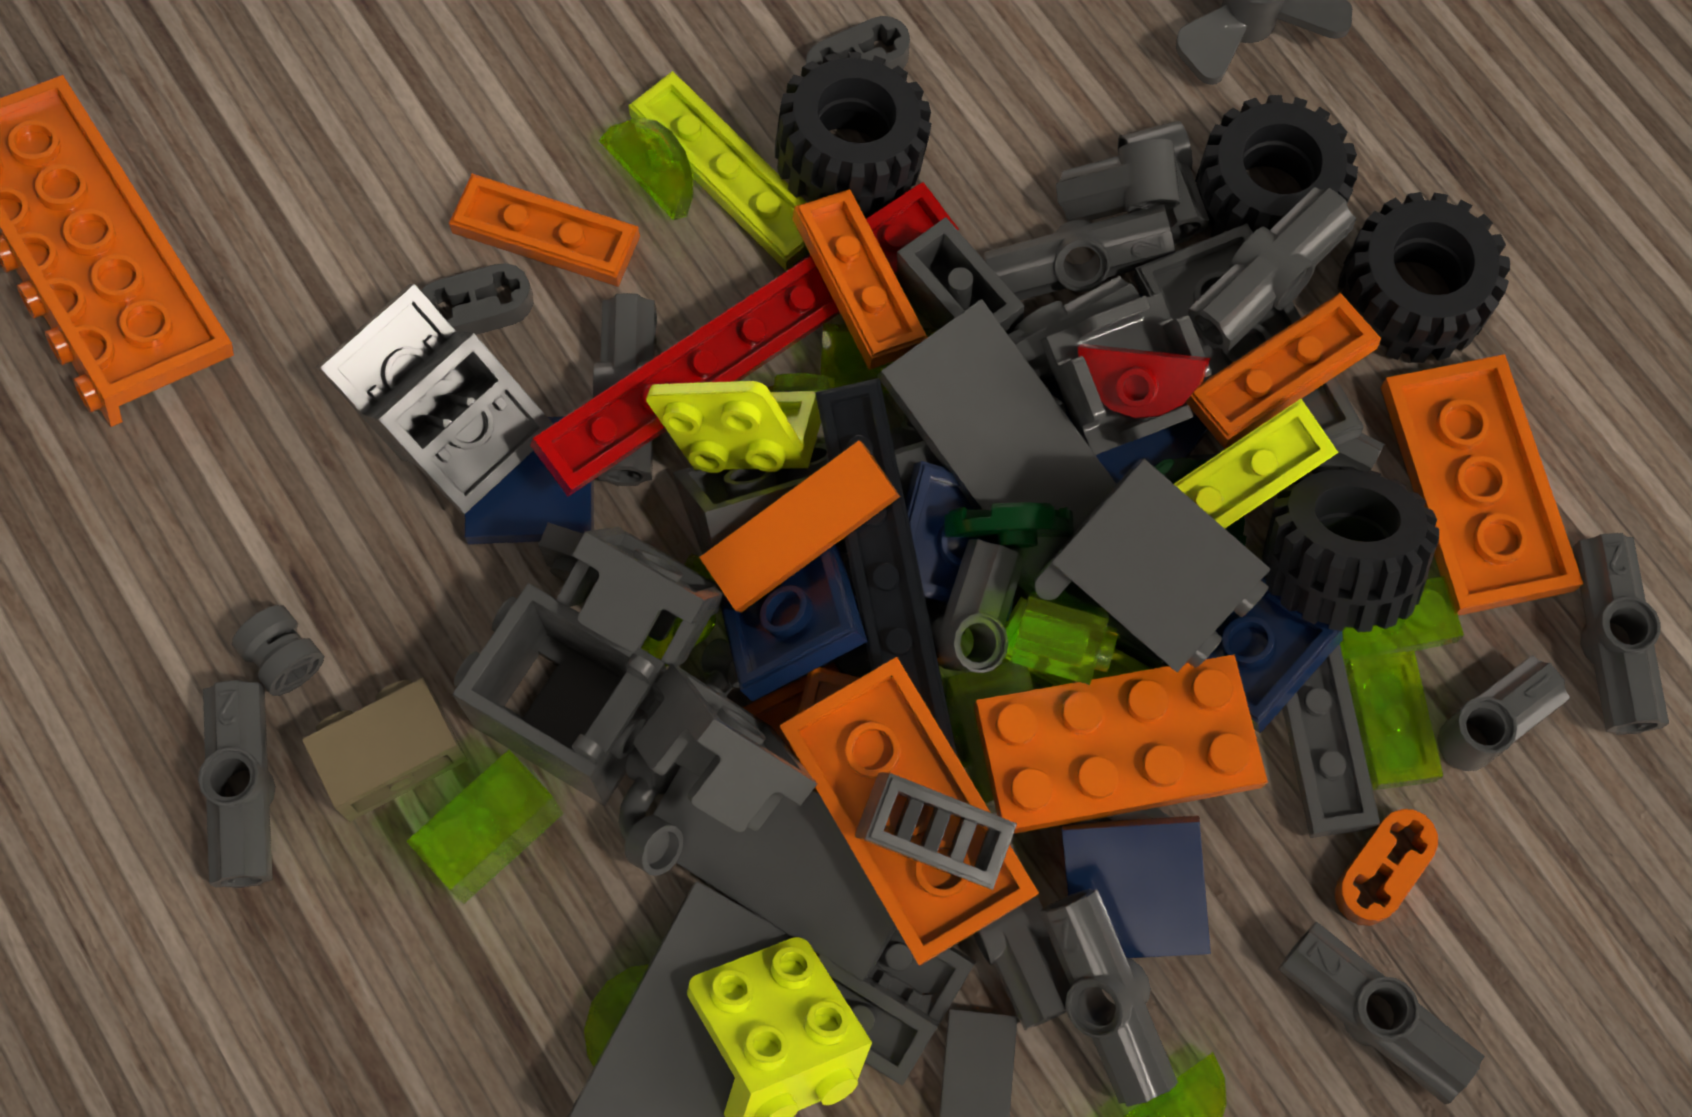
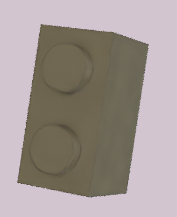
(383, 748)

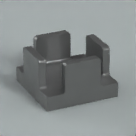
(1134, 325)
(638, 593)
(735, 754)

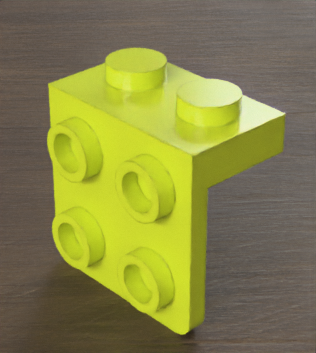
(738, 424)
(781, 1030)

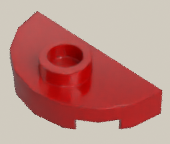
(1141, 380)

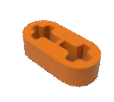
(1399, 875)

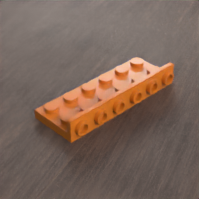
(95, 256)

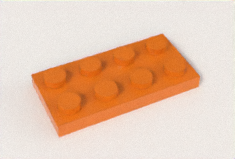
(1484, 481)
(889, 729)
(1119, 744)

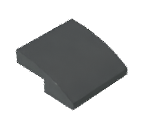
(901, 1002)

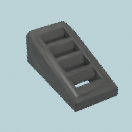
(879, 808)

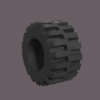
(856, 97)
(1275, 137)
(1444, 240)
(1349, 548)

